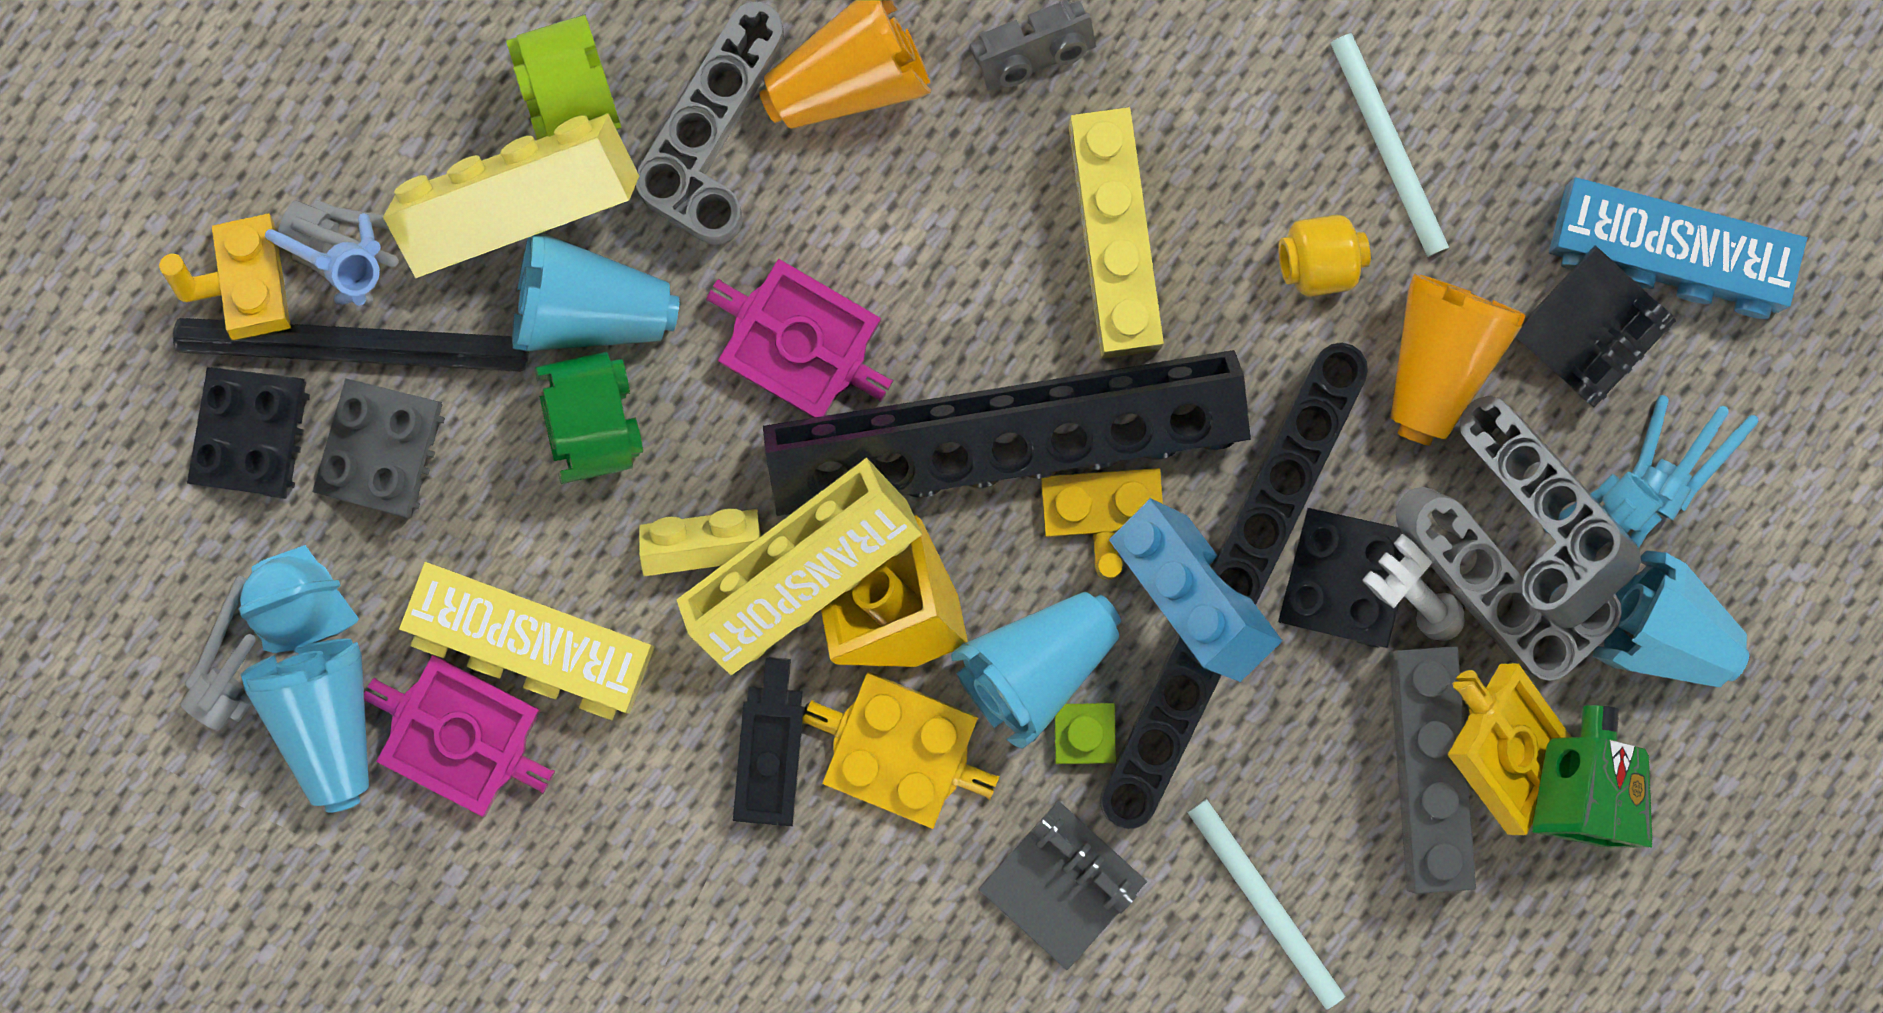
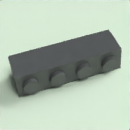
(1430, 784)

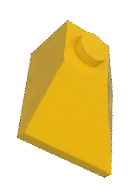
(898, 612)

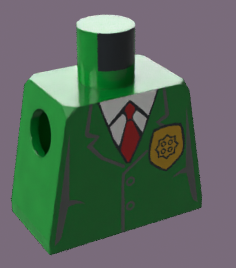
(1595, 786)

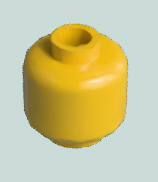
(1323, 255)

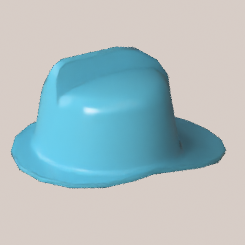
(293, 602)

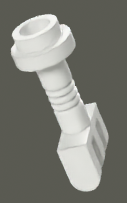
(1439, 614)

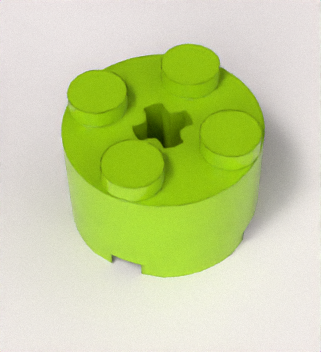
(561, 75)

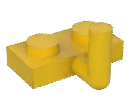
(246, 278)
(1099, 507)

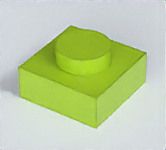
(1085, 734)

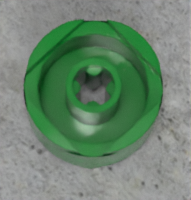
(588, 417)

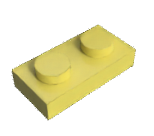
(696, 542)

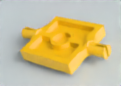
(1505, 743)
(900, 750)

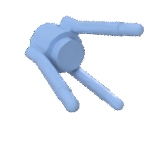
(346, 265)

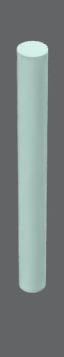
(1389, 145)
(1266, 904)

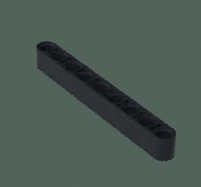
(1252, 562)

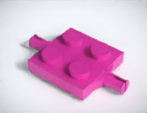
(799, 340)
(458, 735)

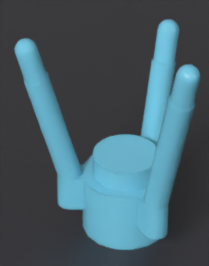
(1675, 483)
(1629, 503)

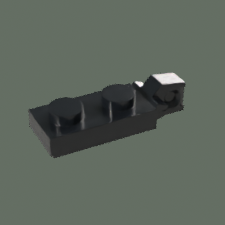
(769, 749)

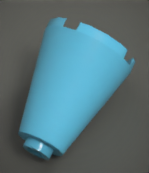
(586, 300)
(1037, 663)
(317, 718)

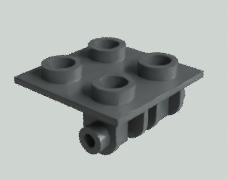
(378, 448)
(1063, 885)

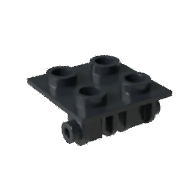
(1595, 326)
(248, 432)
(1327, 577)

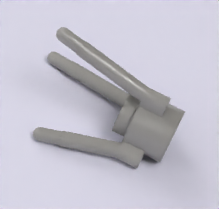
(316, 230)
(215, 695)

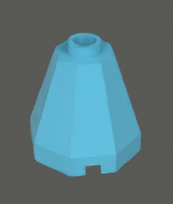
(1675, 627)

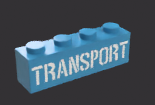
(1680, 247)

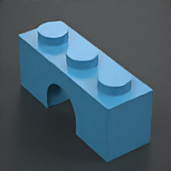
(1174, 568)

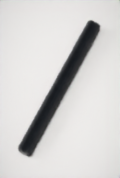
(354, 345)

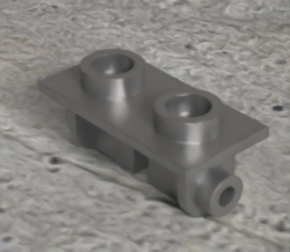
(1060, 36)

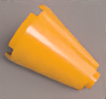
(847, 68)
(1446, 355)

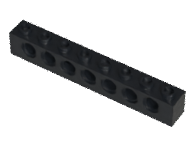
(1028, 409)

